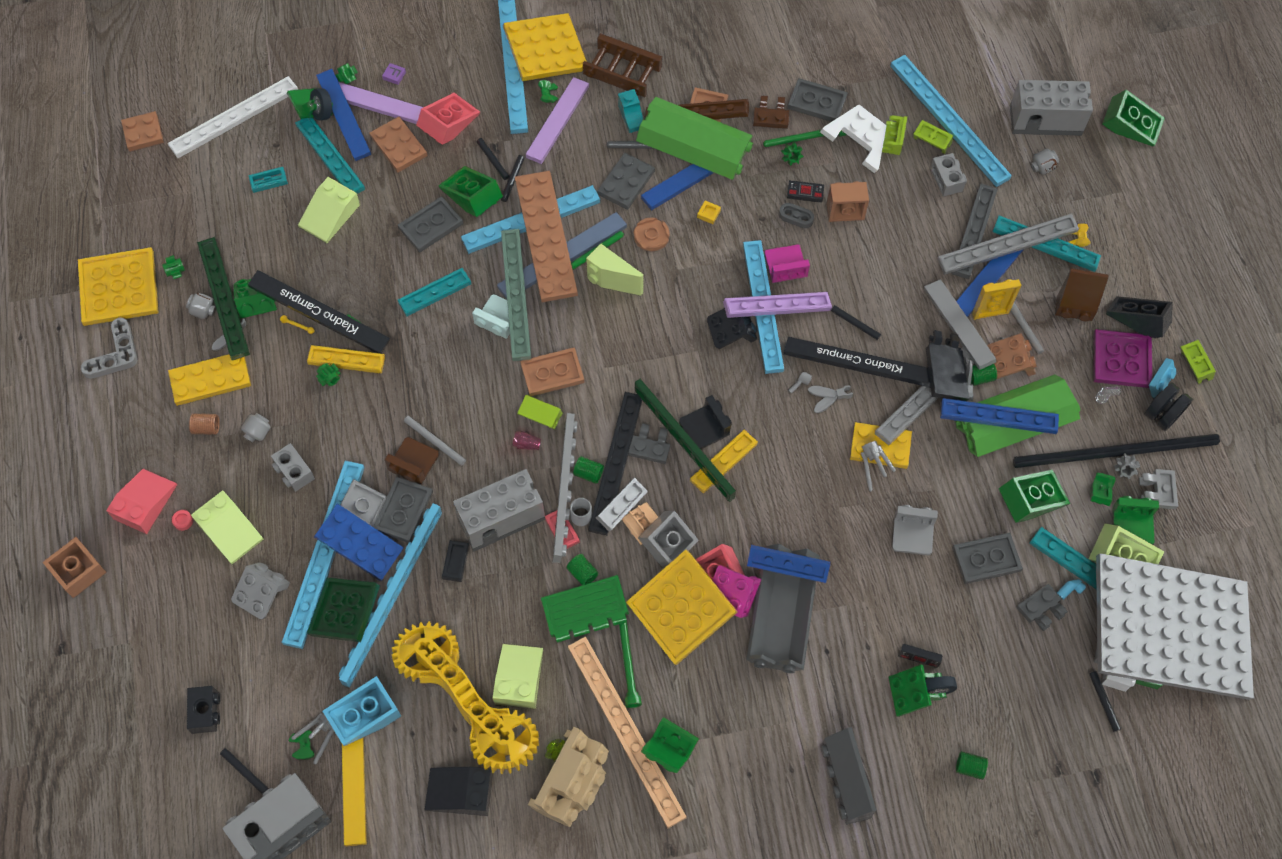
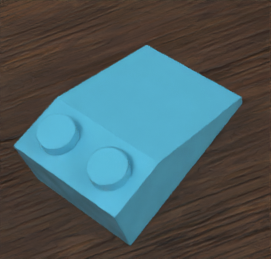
(362, 712)

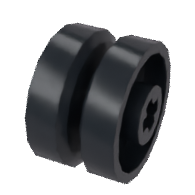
(1165, 404)

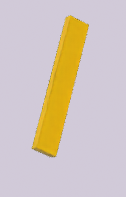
(354, 793)

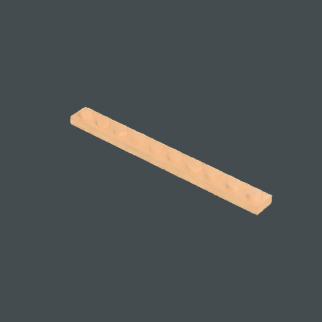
(626, 732)

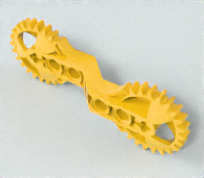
(466, 698)

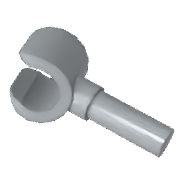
(804, 378)

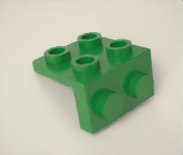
(250, 301)
(1136, 516)
(670, 746)

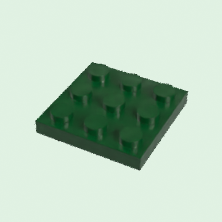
(343, 609)

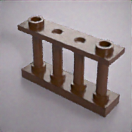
(628, 52)

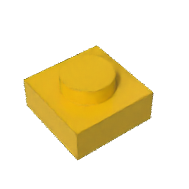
(709, 212)

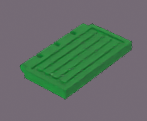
(585, 607)

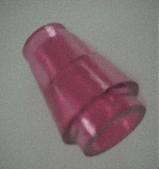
(526, 441)

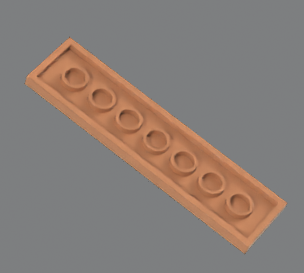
(546, 236)

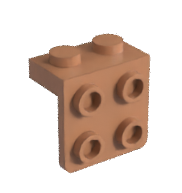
(1013, 356)

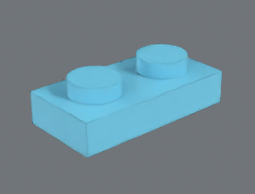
(1163, 377)

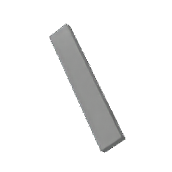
(960, 324)

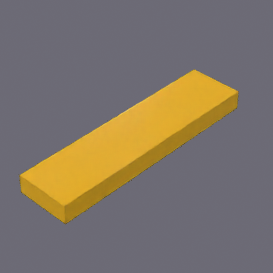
(346, 359)
(726, 459)

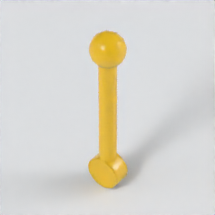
(284, 319)

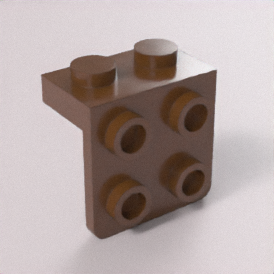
(412, 460)

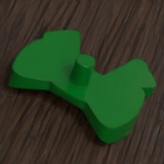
(546, 87)
(305, 751)

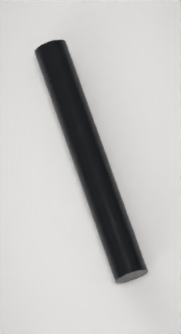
(492, 158)
(510, 183)
(855, 322)
(1105, 701)
(244, 771)

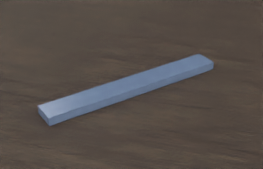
(578, 246)

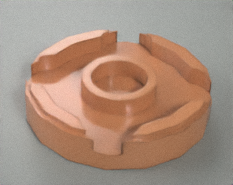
(651, 234)

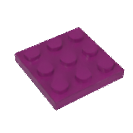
(1122, 358)

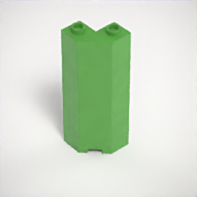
(694, 138)
(1044, 395)

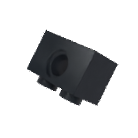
(196, 699)

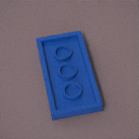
(358, 542)

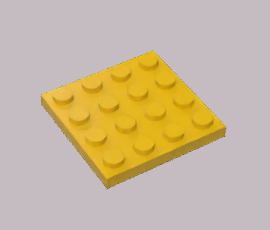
(545, 46)
(117, 286)
(681, 607)

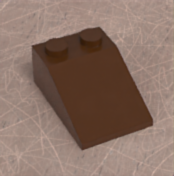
(1081, 294)

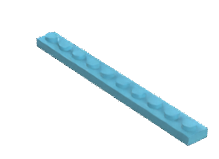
(514, 84)
(951, 121)
(318, 567)
(387, 600)

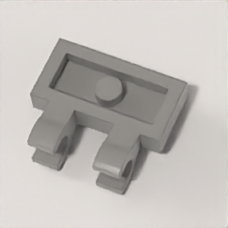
(1164, 485)

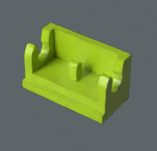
(894, 135)
(933, 136)
(1198, 361)
(540, 412)

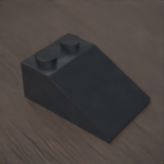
(1142, 315)
(459, 790)

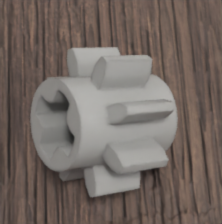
(1123, 462)

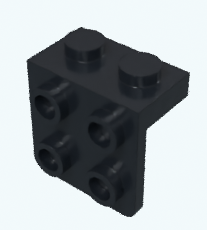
(728, 330)
(707, 423)

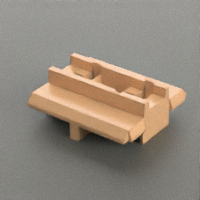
(639, 520)

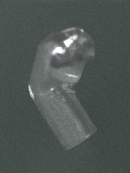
(1105, 392)

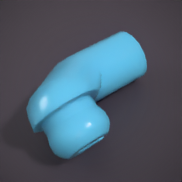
(1070, 586)

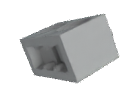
(945, 170)
(294, 466)

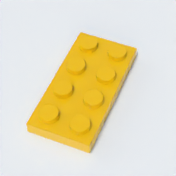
(208, 379)

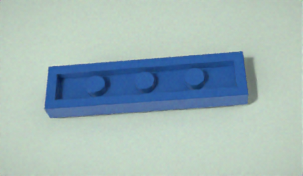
(788, 563)

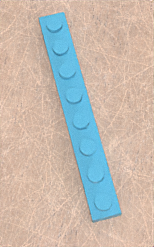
(492, 233)
(765, 324)

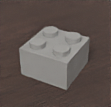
(667, 538)

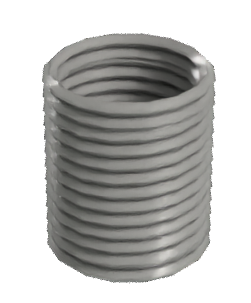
(580, 503)

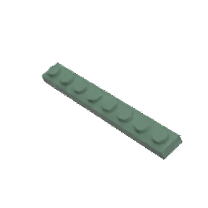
(516, 295)

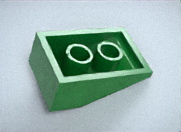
(1133, 119)
(472, 190)
(1033, 495)

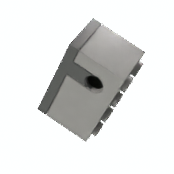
(1050, 107)
(499, 510)
(284, 821)

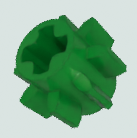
(346, 73)
(796, 153)
(173, 267)
(328, 374)

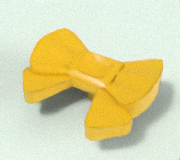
(1082, 240)

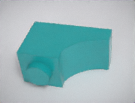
(630, 110)

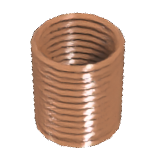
(204, 424)

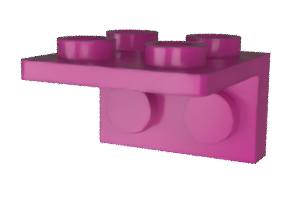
(786, 263)
(737, 589)

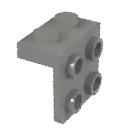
(914, 530)
(258, 589)

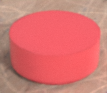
(182, 520)

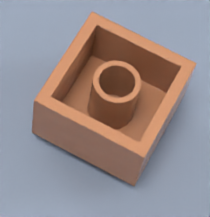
(847, 201)
(74, 567)

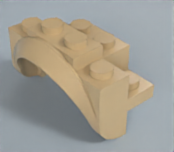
(574, 777)

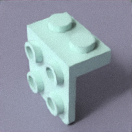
(493, 316)

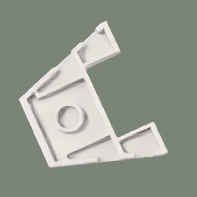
(862, 128)

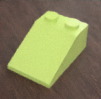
(329, 209)
(613, 272)
(227, 527)
(1121, 543)
(518, 676)

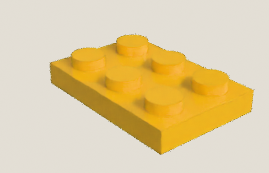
(996, 299)
(897, 451)

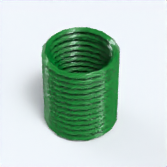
(984, 375)
(588, 470)
(582, 570)
(971, 765)

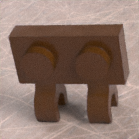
(771, 117)

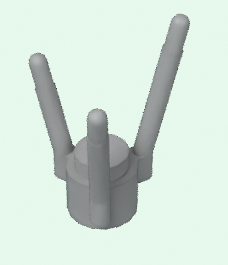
(873, 452)
(323, 724)

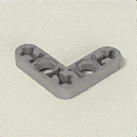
(118, 357)

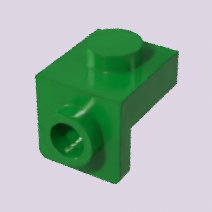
(1102, 489)

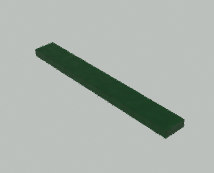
(223, 299)
(685, 440)

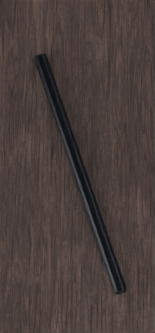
(1116, 450)

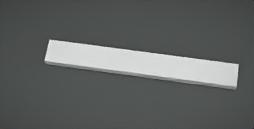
(231, 117)

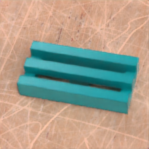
(268, 181)

